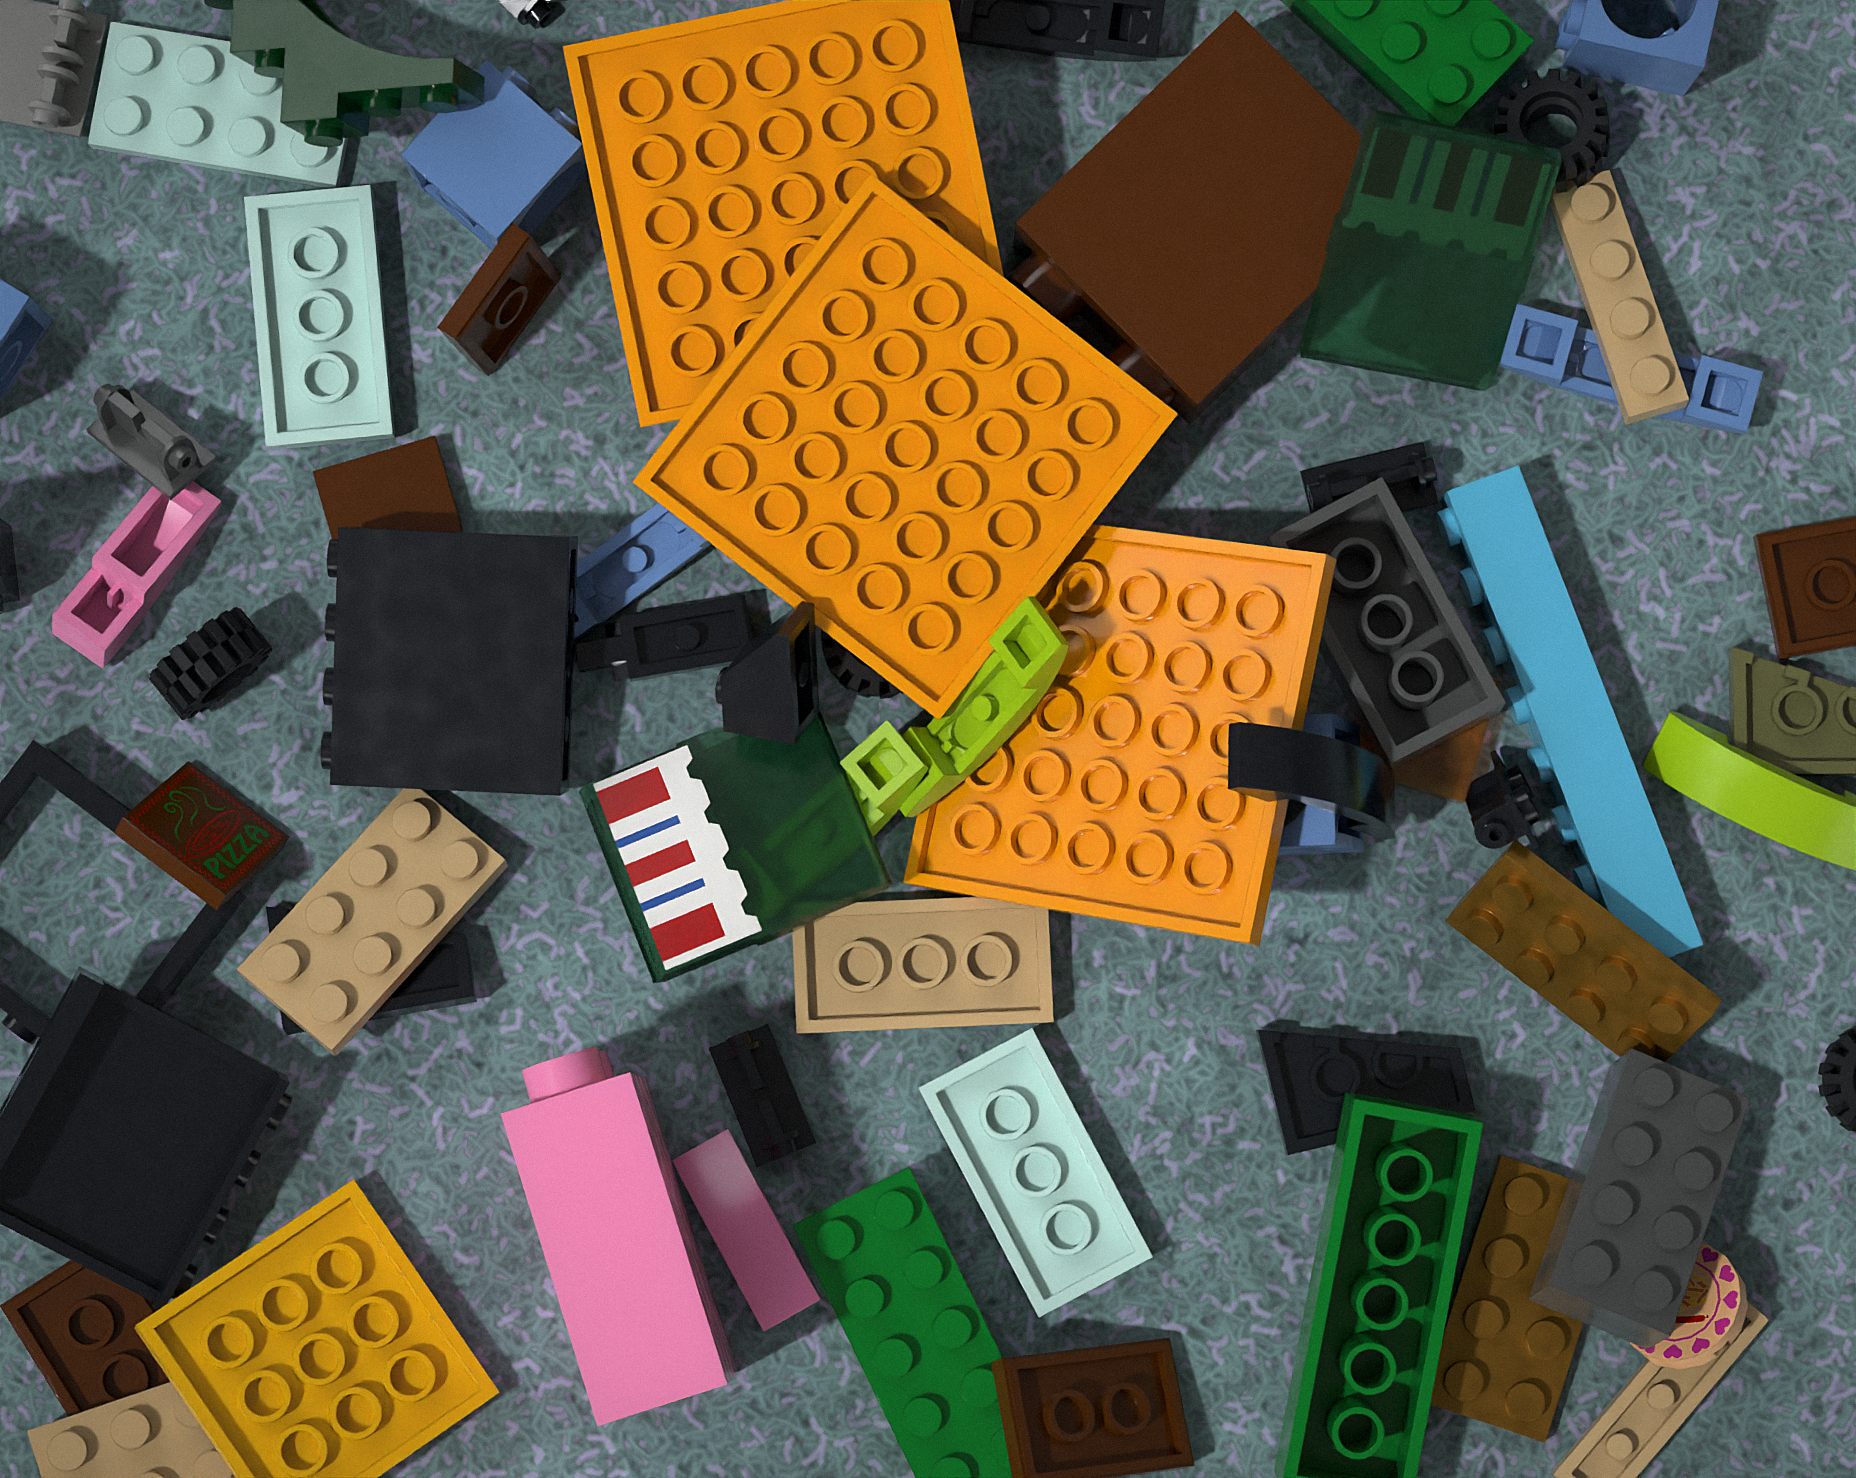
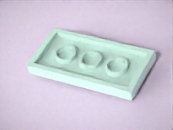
(200, 107)
(319, 317)
(1035, 1172)

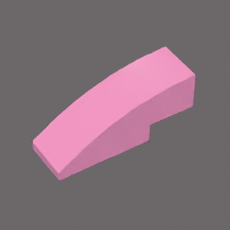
(132, 571)
(746, 1230)

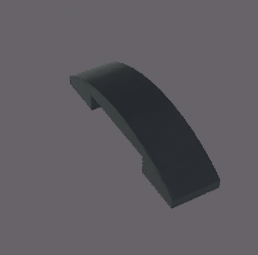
(1064, 27)
(1314, 770)

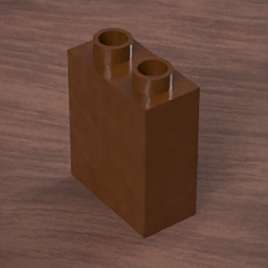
(1196, 219)

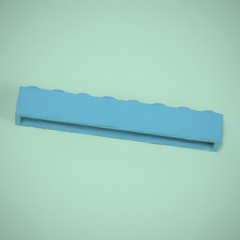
(1564, 709)

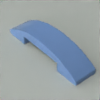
(1569, 358)
(632, 566)

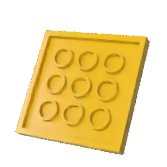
(318, 1350)

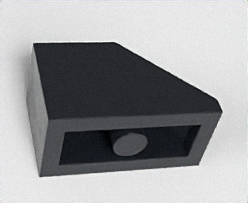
(773, 681)

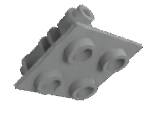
(48, 63)

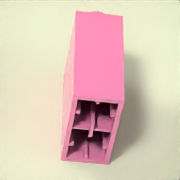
(616, 1237)

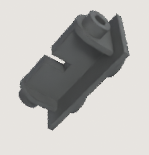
(148, 440)

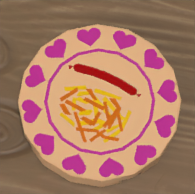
(1708, 1314)

